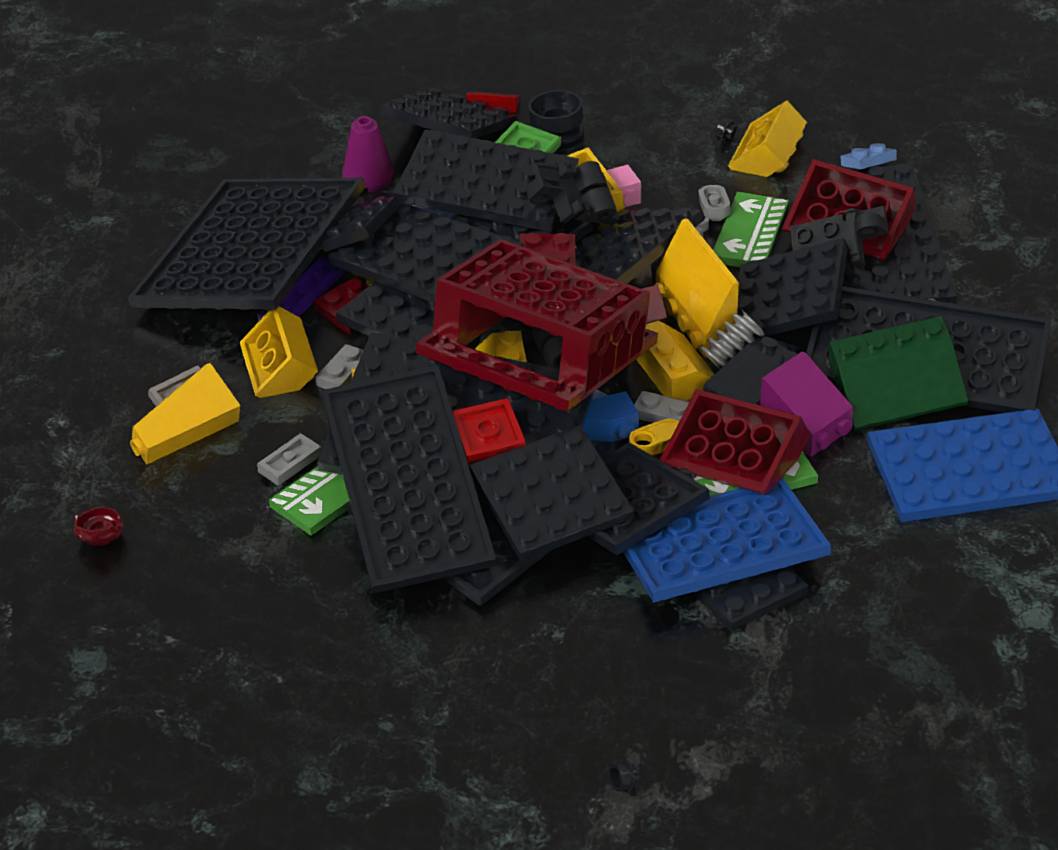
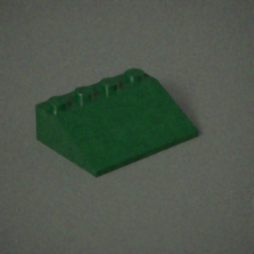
(898, 372)

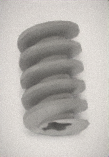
(732, 340)

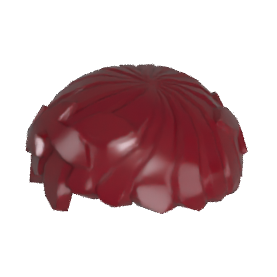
(98, 526)

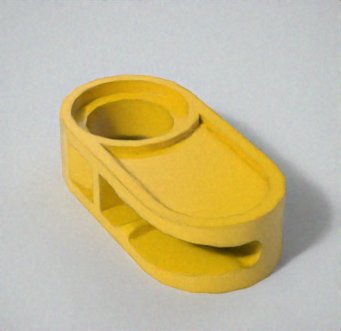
(656, 433)

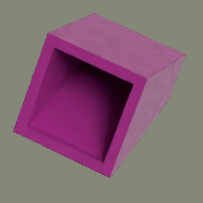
(805, 391)

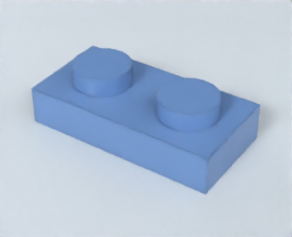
(864, 158)

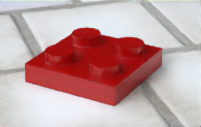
(488, 430)

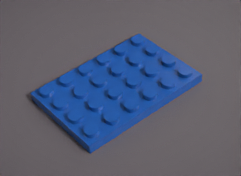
(967, 464)
(727, 541)

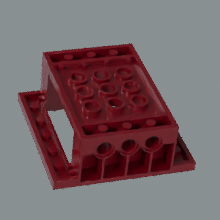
(593, 313)

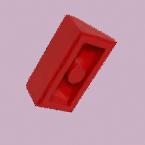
(494, 99)

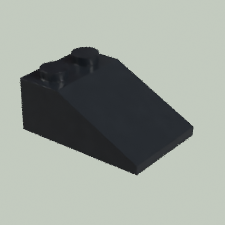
(744, 372)

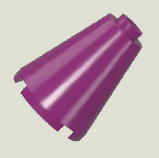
(367, 155)

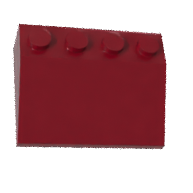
(833, 189)
(736, 442)

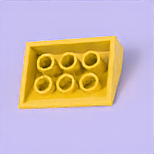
(696, 286)

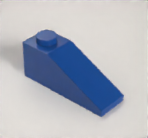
(611, 418)

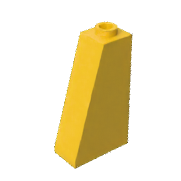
(186, 416)

